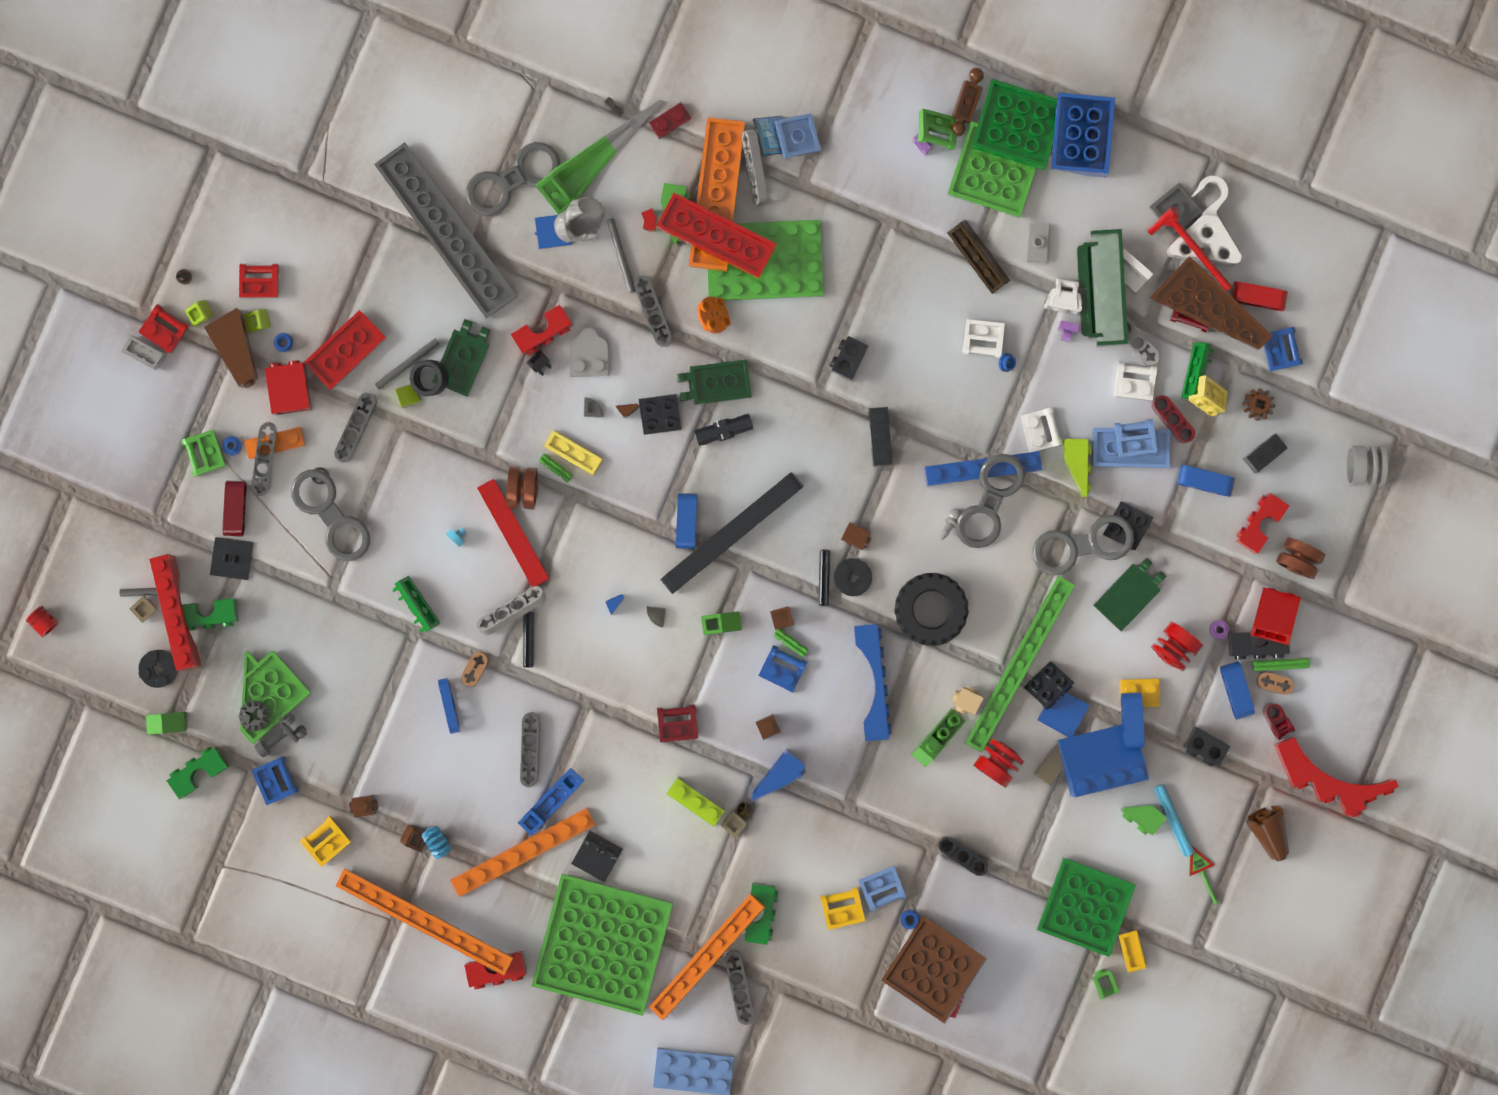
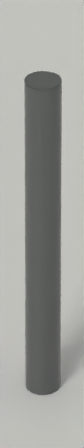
(621, 256)
(407, 363)

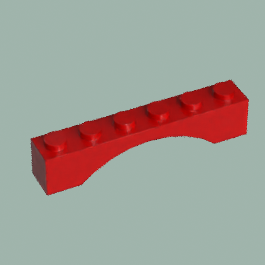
(167, 584)

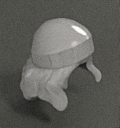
(580, 220)

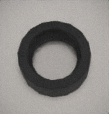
(415, 378)

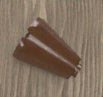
(1270, 831)

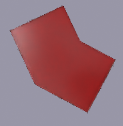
(649, 220)

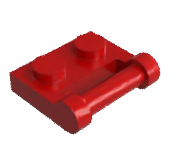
(258, 286)
(161, 335)

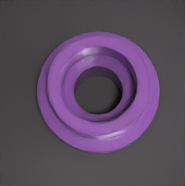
(1213, 632)

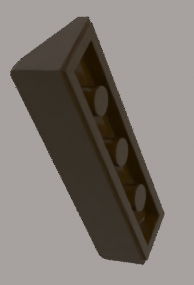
(978, 256)

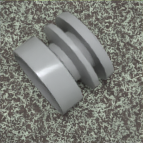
(1370, 466)

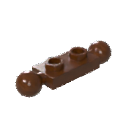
(967, 101)

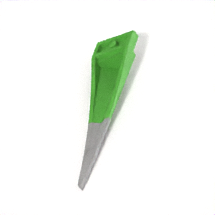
(574, 175)

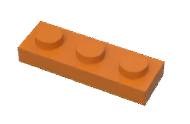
(285, 441)

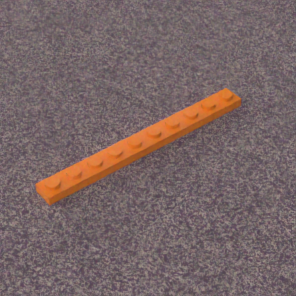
(424, 921)

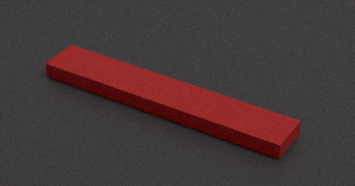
(513, 533)

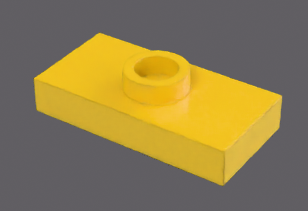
(1132, 951)

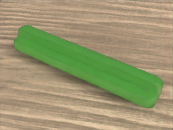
(1281, 664)

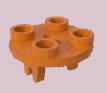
(713, 315)

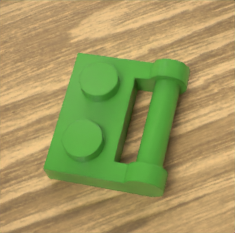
(936, 123)
(209, 450)

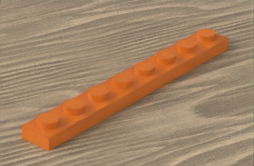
(523, 852)
(707, 957)

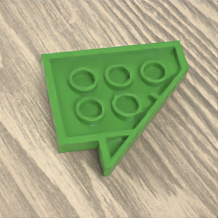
(273, 685)

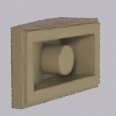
(1050, 767)

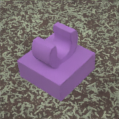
(923, 147)
(1067, 329)

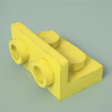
(1210, 397)

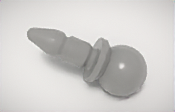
(951, 522)

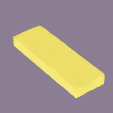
(573, 452)

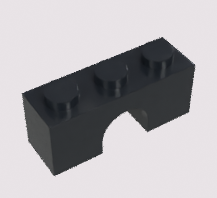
(880, 437)
(1241, 646)

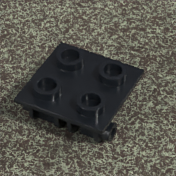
(660, 414)
(1138, 520)
(1049, 685)
(597, 856)

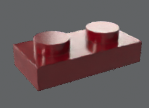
(670, 120)

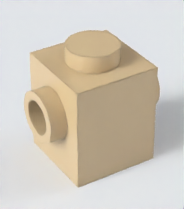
(967, 700)

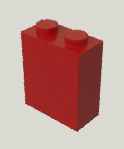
(288, 388)
(1275, 615)

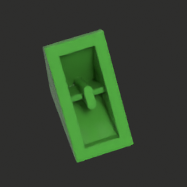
(166, 723)

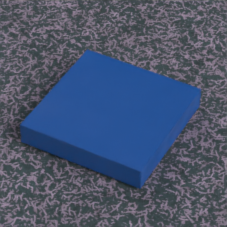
(1064, 715)

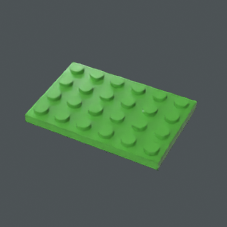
(790, 272)

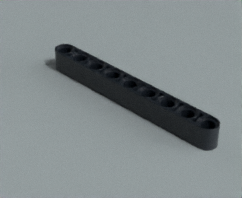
(731, 533)

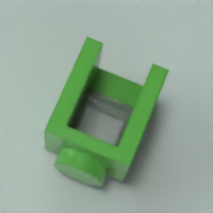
(1104, 983)

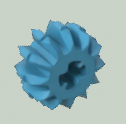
(436, 842)

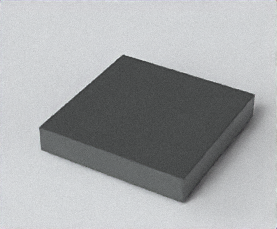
(1182, 201)

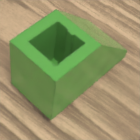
(721, 623)
(1145, 816)

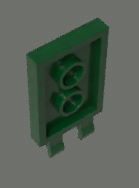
(464, 358)
(716, 382)
(1129, 594)

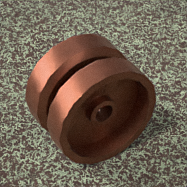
(525, 488)
(1299, 559)

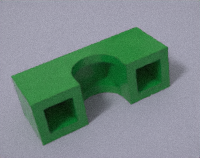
(224, 613)
(183, 781)
(760, 931)

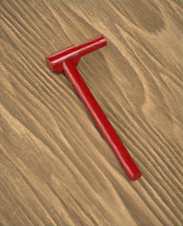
(1170, 218)

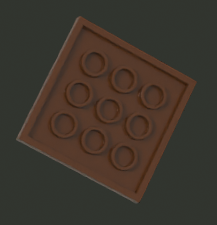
(934, 969)

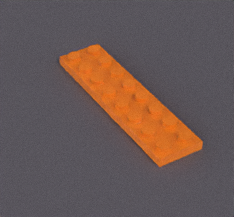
(718, 179)

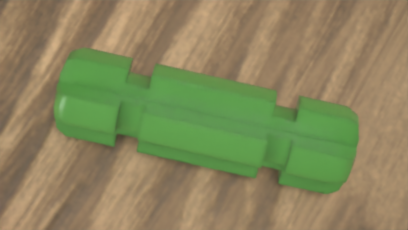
(556, 467)
(791, 642)

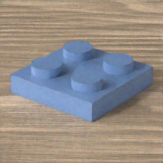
(797, 136)

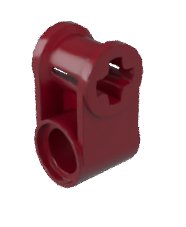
(1280, 723)

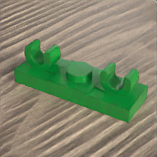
(1196, 368)
(416, 604)

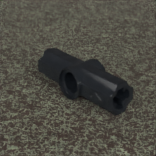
(723, 429)

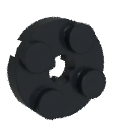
(860, 569)
(148, 674)

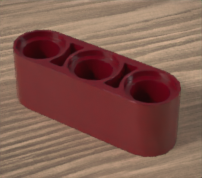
(1164, 417)
(234, 508)

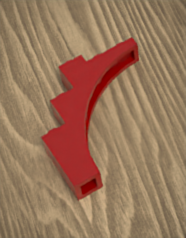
(1350, 796)

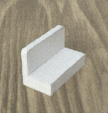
(1134, 272)

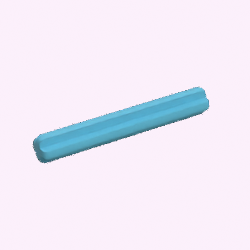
(1174, 820)

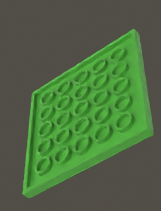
(602, 944)

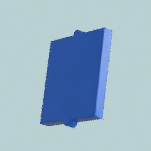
(546, 233)

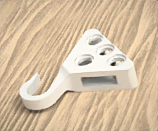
(1209, 220)

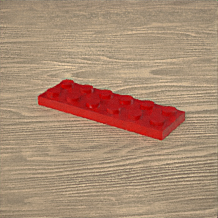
(716, 235)

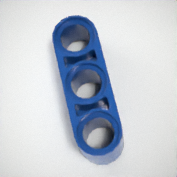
(1206, 480)
(686, 521)
(1237, 690)
(1132, 720)

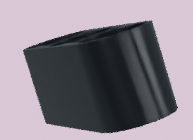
(969, 862)

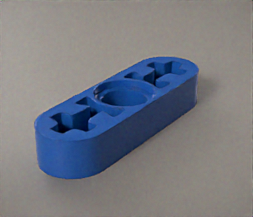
(449, 706)

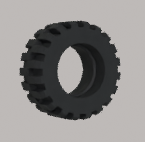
(957, 609)

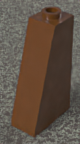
(233, 345)

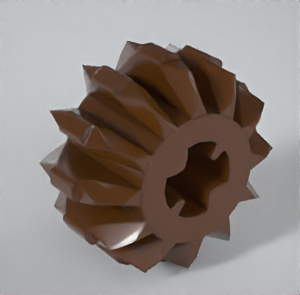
(1260, 397)

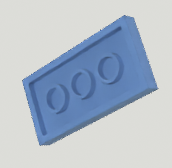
(1106, 453)
(693, 1071)

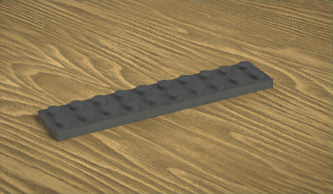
(445, 230)

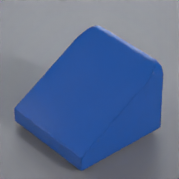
(613, 603)

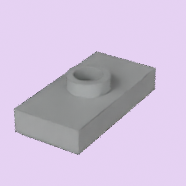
(1038, 242)
(143, 352)

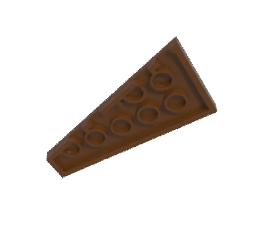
(1201, 298)

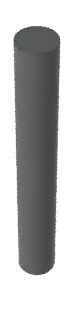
(138, 592)

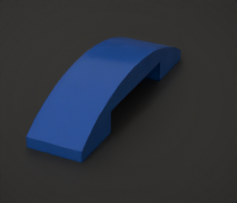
(550, 801)

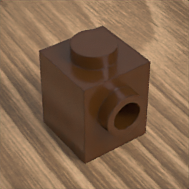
(363, 805)

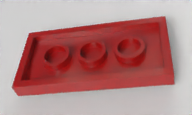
(345, 350)

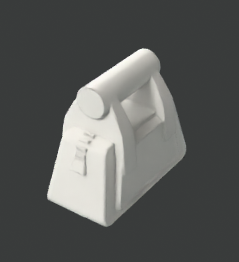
(1064, 300)

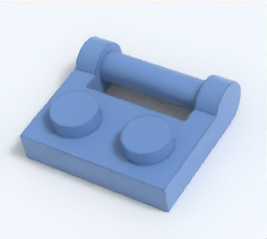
(1136, 444)
(880, 882)

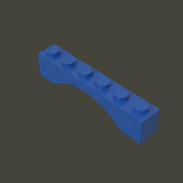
(971, 469)
(875, 723)

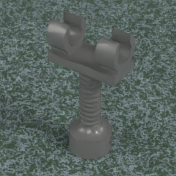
(285, 722)

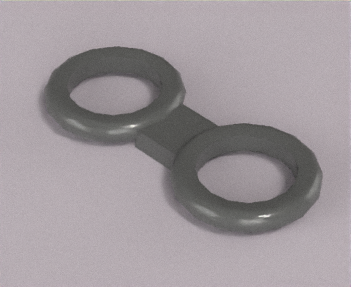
(509, 179)
(990, 500)
(330, 515)
(1083, 545)

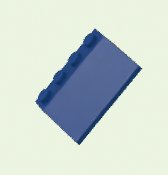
(1083, 134)
(1100, 762)
(783, 772)

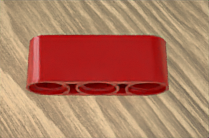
(1259, 296)

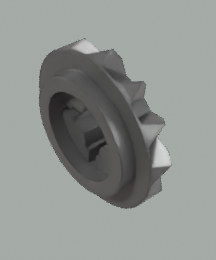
(262, 712)

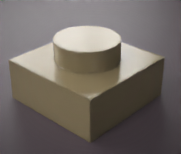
(143, 609)
(734, 824)

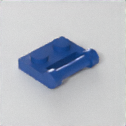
(1276, 352)
(780, 675)
(269, 784)

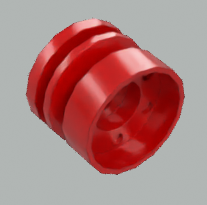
(1176, 646)
(999, 763)

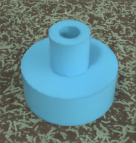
(456, 536)

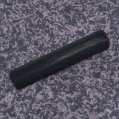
(824, 575)
(528, 640)

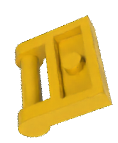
(329, 846)
(842, 915)

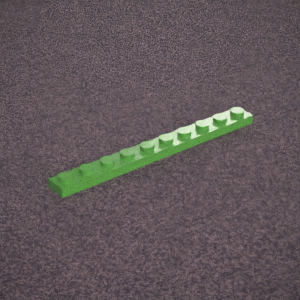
(1019, 664)

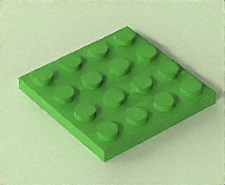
(990, 179)

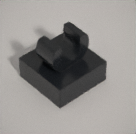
(537, 361)

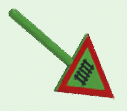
(1198, 864)

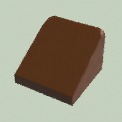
(627, 410)
(413, 838)

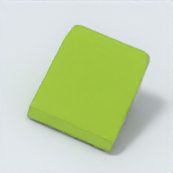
(199, 312)
(257, 320)
(407, 396)

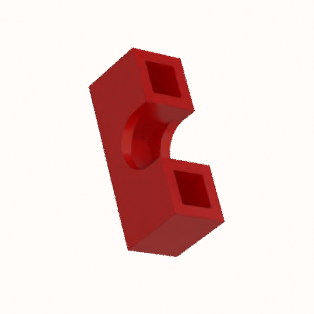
(557, 324)
(1251, 535)
(479, 974)

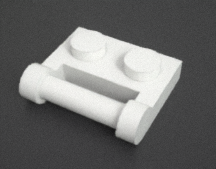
(983, 331)
(1134, 387)
(1035, 432)

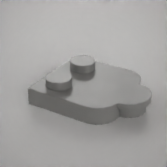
(588, 355)

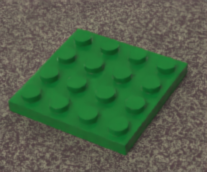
(1016, 124)
(1086, 907)

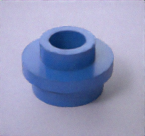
(277, 342)
(1007, 362)
(236, 449)
(910, 913)

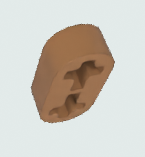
(478, 672)
(1276, 678)

